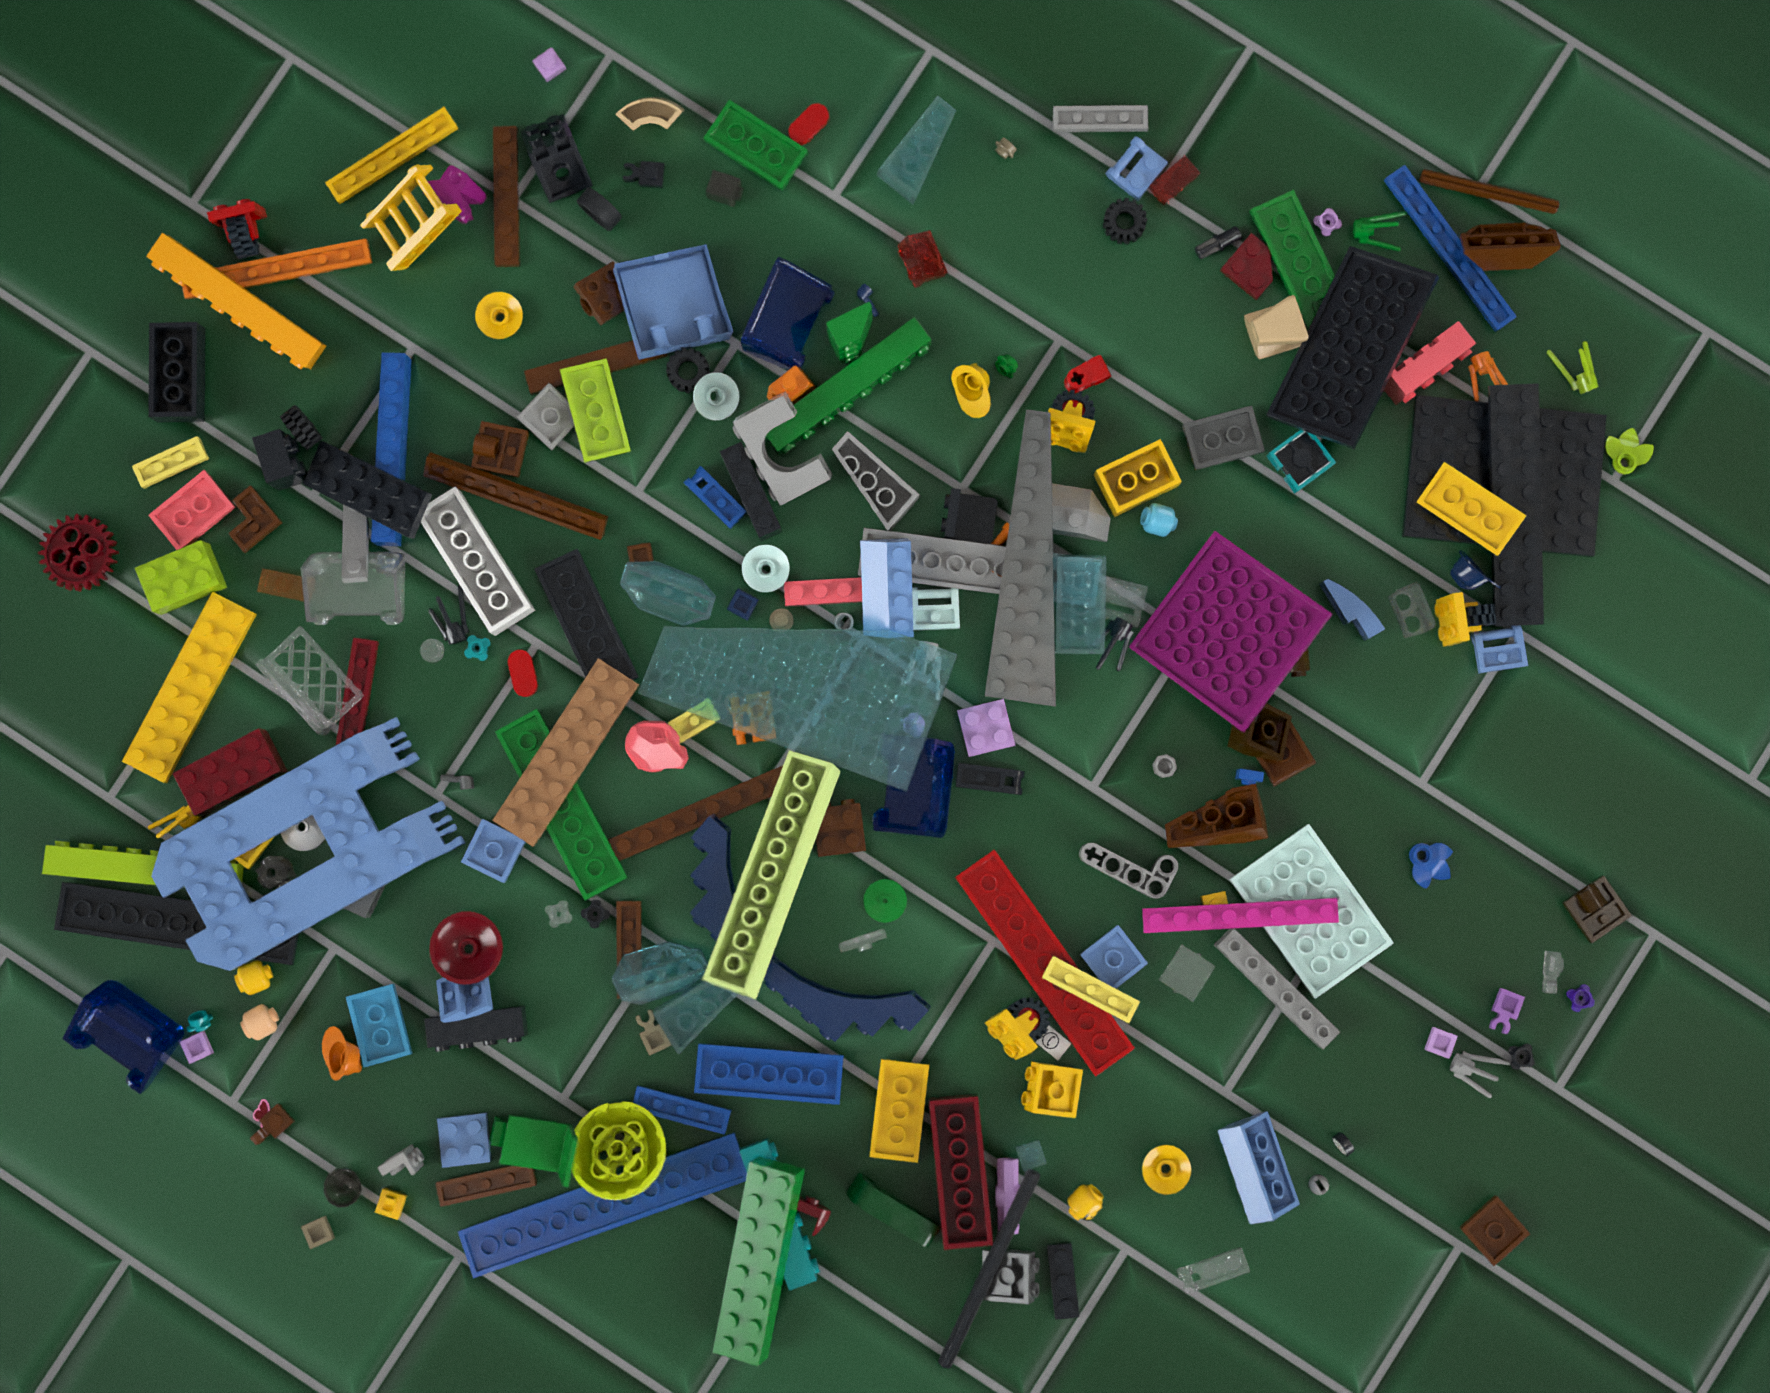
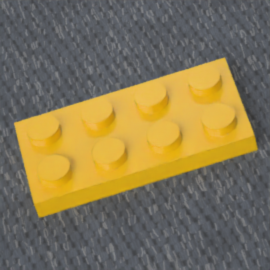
(1471, 508)
(899, 1110)

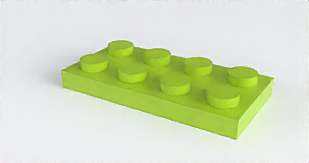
(595, 410)

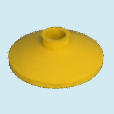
(491, 307)
(1175, 1178)

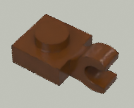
(273, 1123)

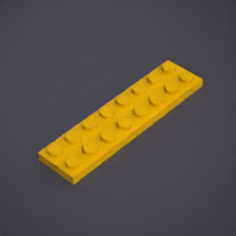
(189, 687)

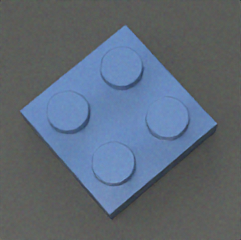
(493, 851)
(1113, 958)
(464, 1140)

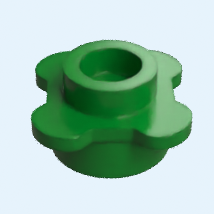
(1006, 365)

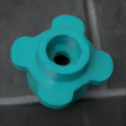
(471, 652)
(199, 1021)

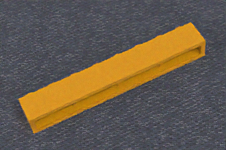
(236, 301)

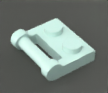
(935, 616)

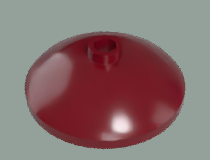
(449, 946)

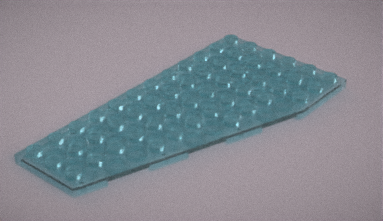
(817, 691)

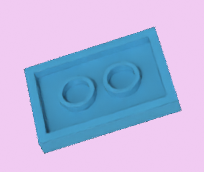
(379, 1025)

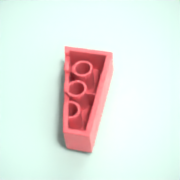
(1428, 362)

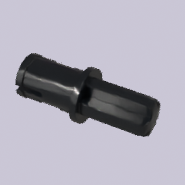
(1218, 242)

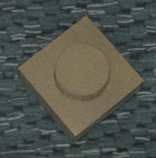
(318, 1232)

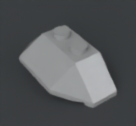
(1078, 513)

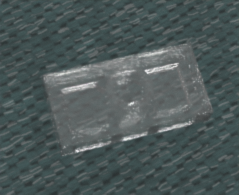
(863, 942)

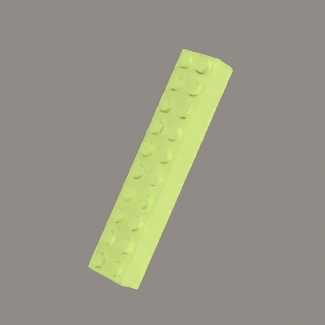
(772, 874)

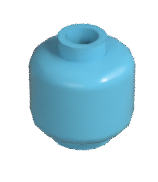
(1158, 519)

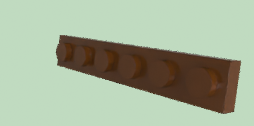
(506, 196)

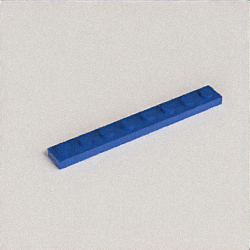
(1449, 248)

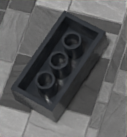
(176, 372)

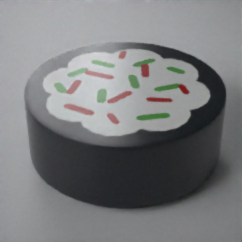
(1343, 1144)

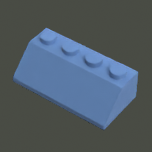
(887, 585)
(1258, 1168)

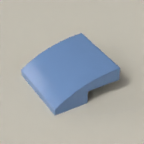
(463, 1001)

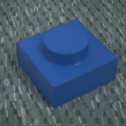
(1248, 776)

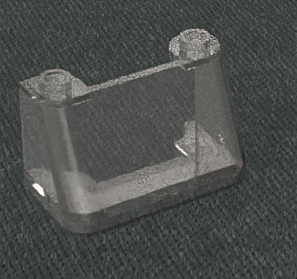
(329, 597)

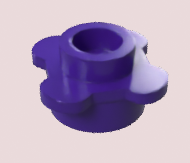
(1587, 1000)

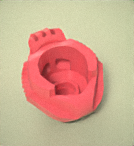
(655, 746)

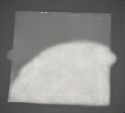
(1187, 973)

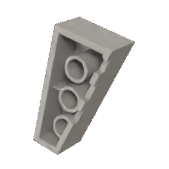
(881, 486)

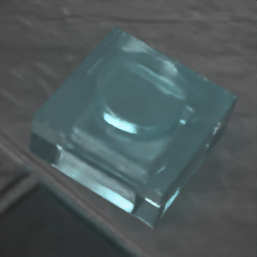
(1031, 1155)

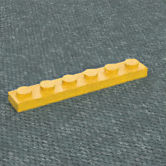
(391, 155)

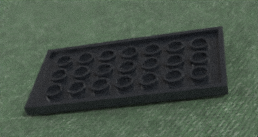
(1352, 347)

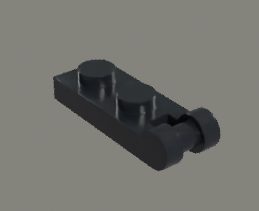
(989, 779)

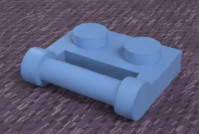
(1142, 174)
(1502, 656)

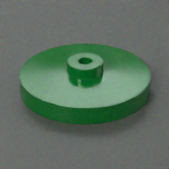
(885, 900)

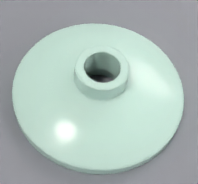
(726, 399)
(760, 557)

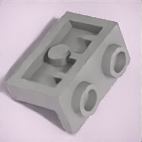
(408, 1157)

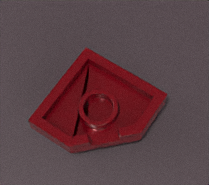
(1250, 267)

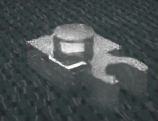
(1552, 966)

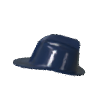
(1468, 574)

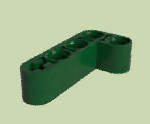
(892, 1211)

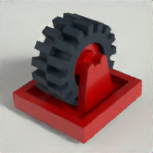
(240, 225)

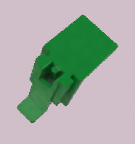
(536, 1144)

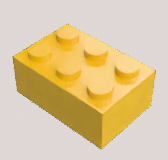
(1137, 478)

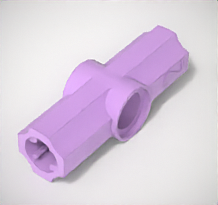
(1006, 1187)

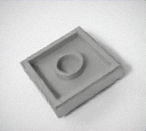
(548, 416)

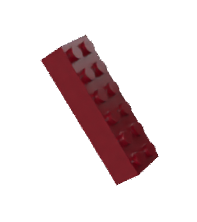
(960, 1171)

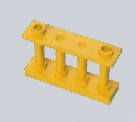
(429, 228)

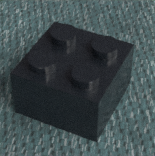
(279, 459)

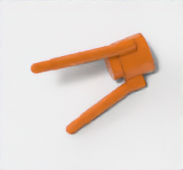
(1484, 364)

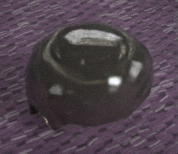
(342, 1187)

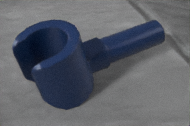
(863, 294)

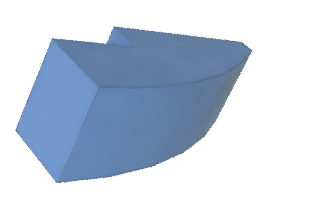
(1352, 609)

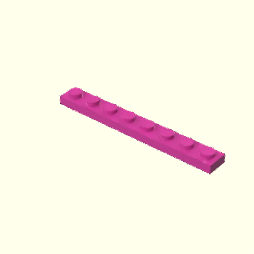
(1240, 915)

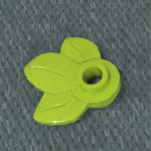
(1628, 448)

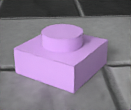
(549, 64)
(1440, 1042)
(196, 1047)

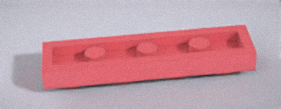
(823, 592)

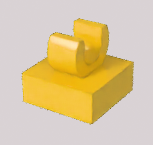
(391, 1203)

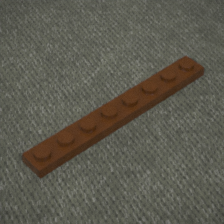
(515, 496)
(694, 815)

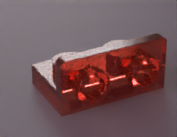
(921, 258)

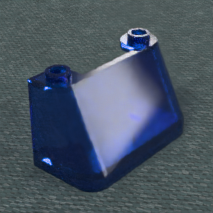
(785, 314)
(926, 802)
(126, 1031)

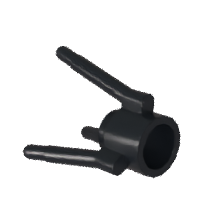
(1120, 630)
(452, 632)

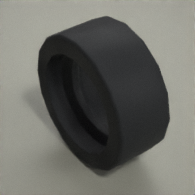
(599, 209)

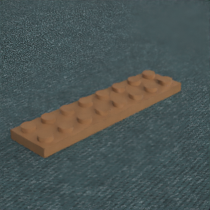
(565, 752)

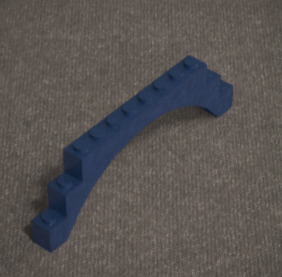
(825, 1007)

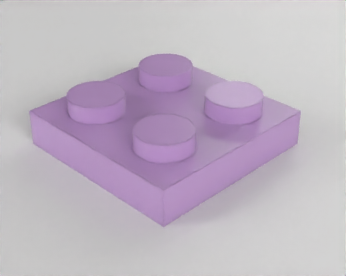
(986, 728)

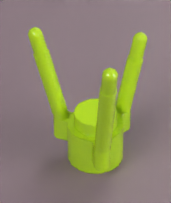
(1585, 381)

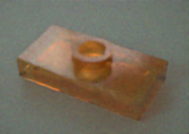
(281, 585)

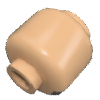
(259, 1022)

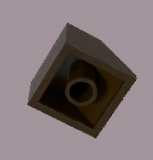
(1264, 736)

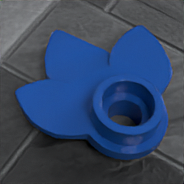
(1432, 865)

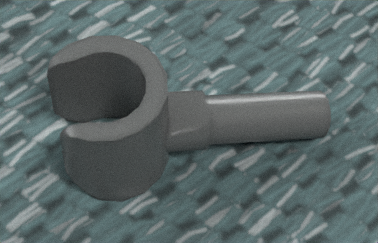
(466, 782)

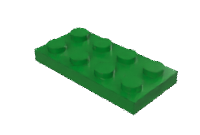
(755, 145)

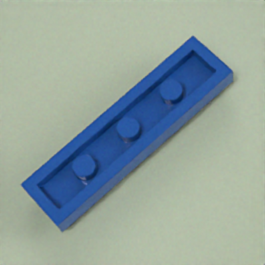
(683, 1109)

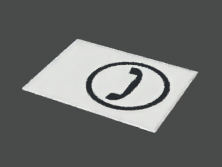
(1053, 1043)

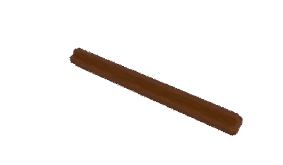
(1489, 191)

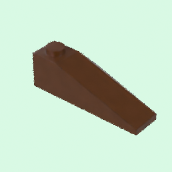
(1227, 820)

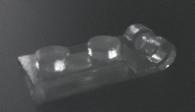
(1214, 1270)

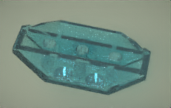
(668, 592)
(658, 972)

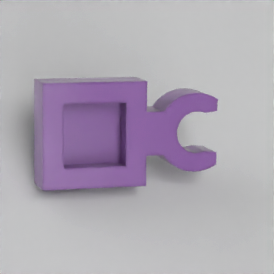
(1507, 1006)

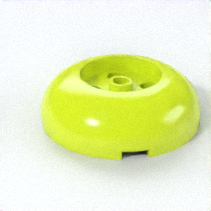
(597, 1134)

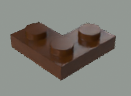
(259, 521)

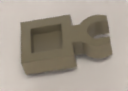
(653, 1036)

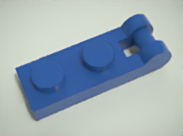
(716, 498)

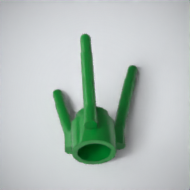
(1365, 227)

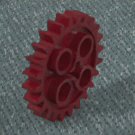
(60, 542)

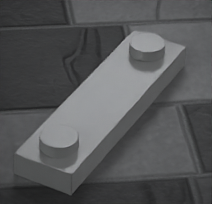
(1100, 118)
(355, 546)

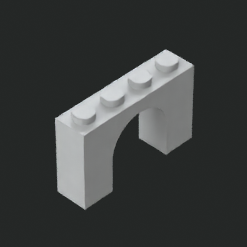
(784, 482)

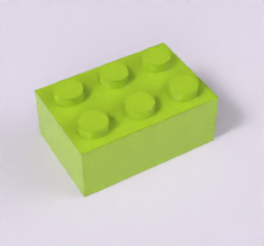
(180, 577)

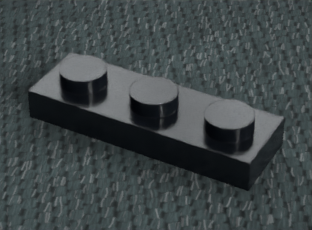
(1063, 1280)

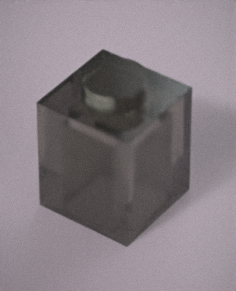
(724, 188)

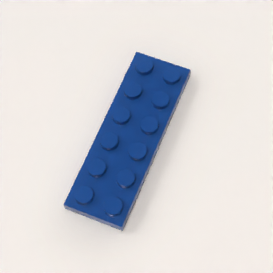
(768, 1073)

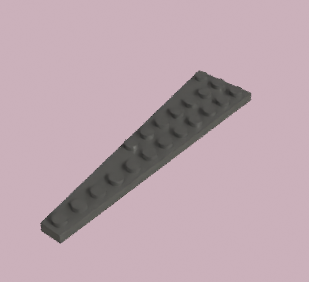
(1024, 623)

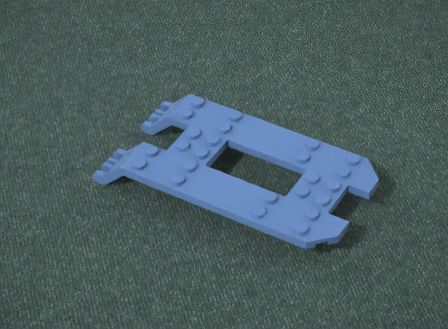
(361, 864)

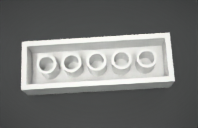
(475, 562)

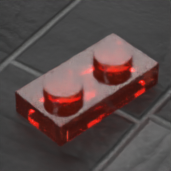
(1174, 180)

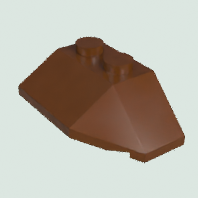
(1509, 245)

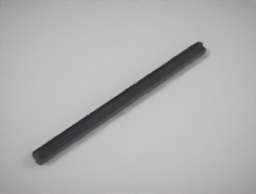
(989, 1268)

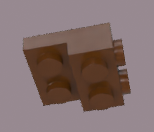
(841, 830)

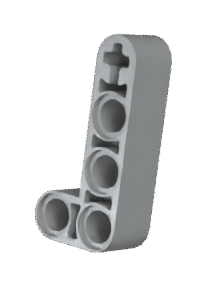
(1125, 866)

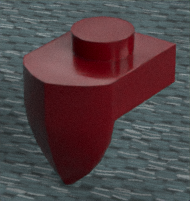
(812, 1207)

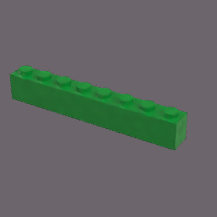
(850, 384)

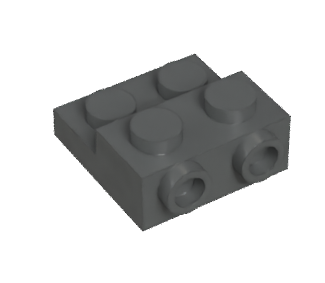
(1014, 1278)

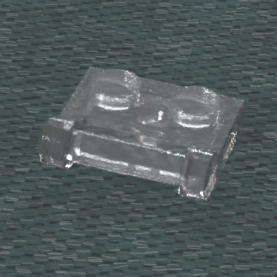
(1127, 595)

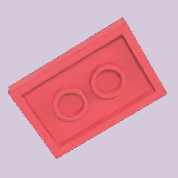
(192, 510)

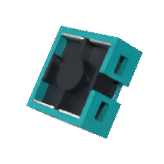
(1301, 459)

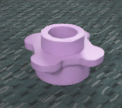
(1332, 217)

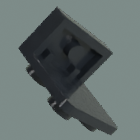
(969, 517)

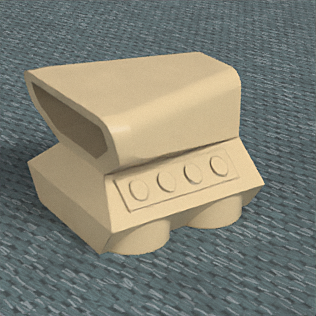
(1276, 328)

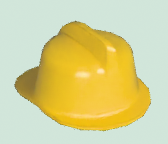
(971, 389)

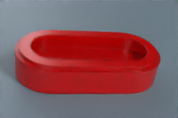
(809, 123)
(522, 673)

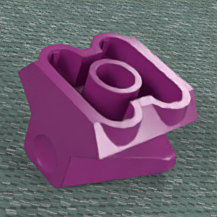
(458, 189)

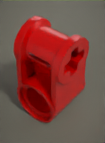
(1090, 373)

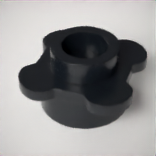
(595, 920)
(1526, 1061)

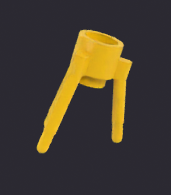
(183, 816)

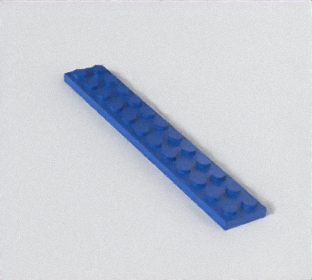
(581, 1214)

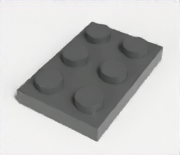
(1223, 438)

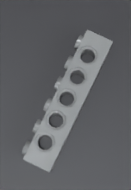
(1276, 988)

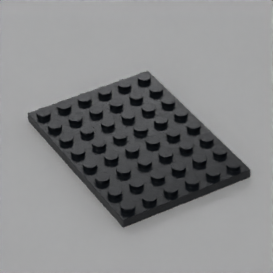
(1569, 463)

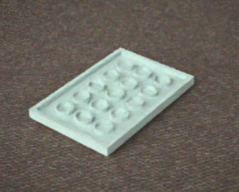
(1316, 952)

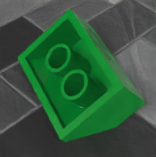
(849, 332)

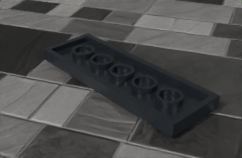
(367, 489)
(583, 614)

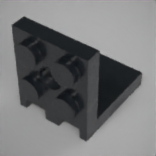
(552, 148)

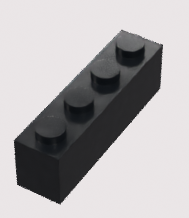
(751, 491)
(486, 1027)

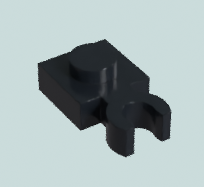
(649, 174)

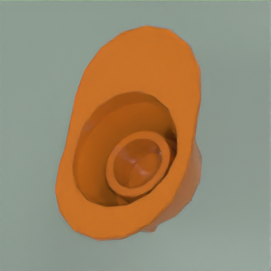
(340, 1055)

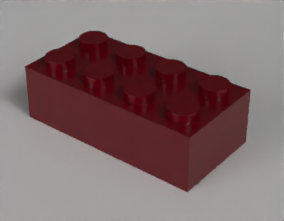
(230, 772)

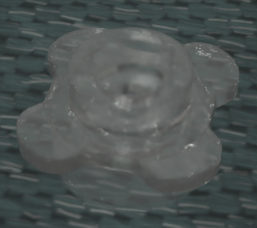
(552, 911)

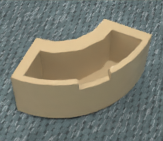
(650, 110)

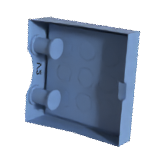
(672, 301)

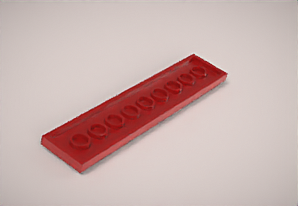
(1031, 947)

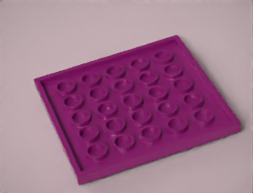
(1230, 631)

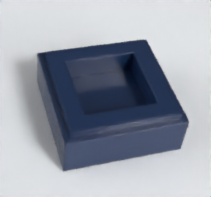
(742, 604)

